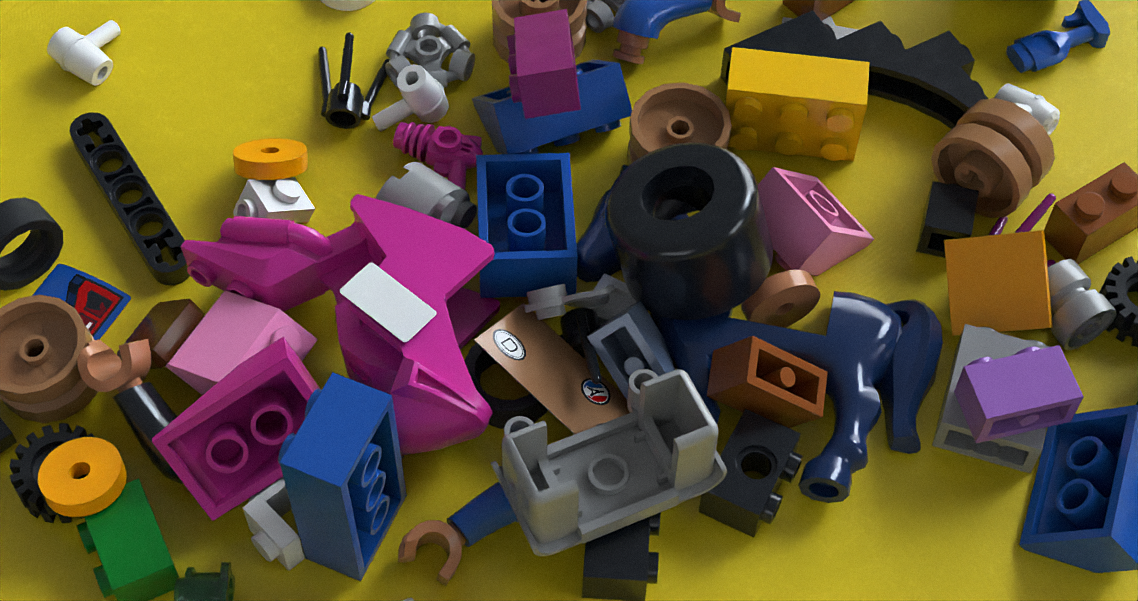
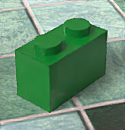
(129, 547)

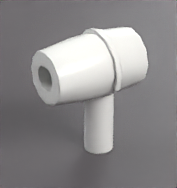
(82, 53)
(420, 96)
(1040, 109)

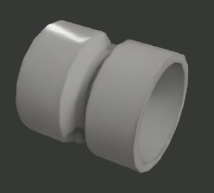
(1076, 311)

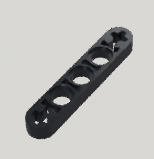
(131, 215)

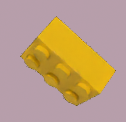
(796, 103)

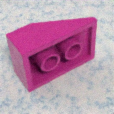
(233, 433)

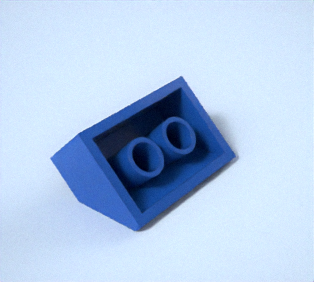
(602, 103)
(1087, 493)

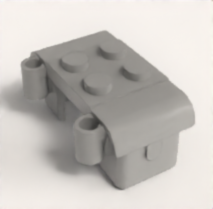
(614, 470)

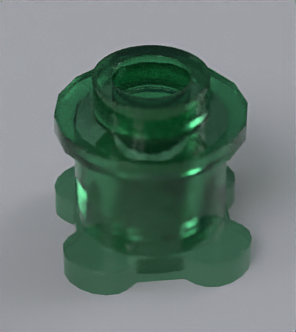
(206, 585)

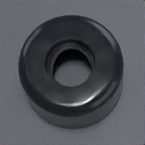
(697, 262)

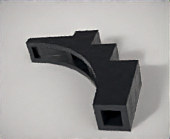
(925, 77)

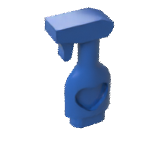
(1052, 47)

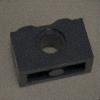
(760, 447)

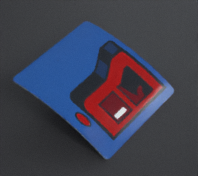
(91, 297)

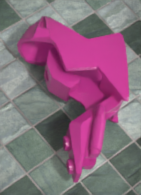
(431, 258)

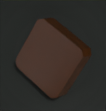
(167, 329)

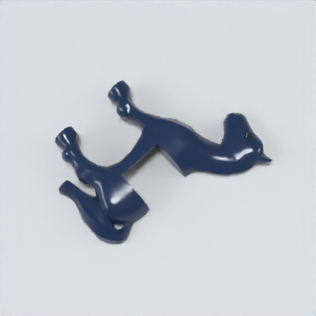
(860, 352)

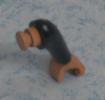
(138, 401)

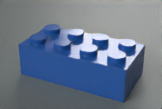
(344, 474)

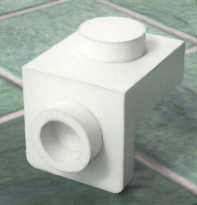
(274, 200)
(271, 533)

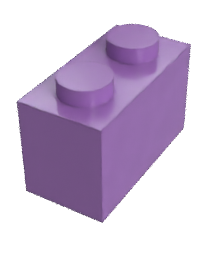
(1017, 393)

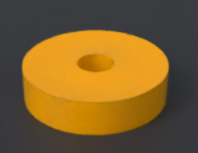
(270, 159)
(87, 495)

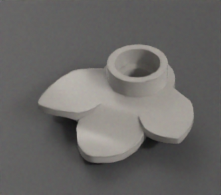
(551, 300)

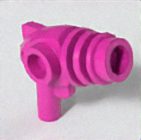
(442, 148)

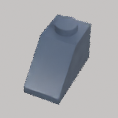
(631, 343)

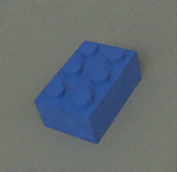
(528, 221)

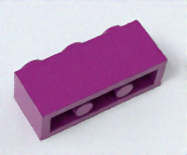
(543, 64)

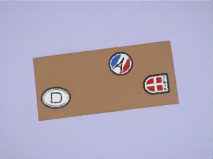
(551, 371)

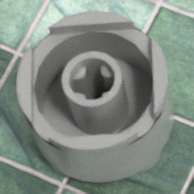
(429, 194)

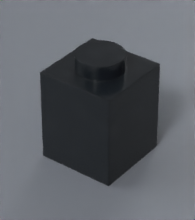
(946, 216)

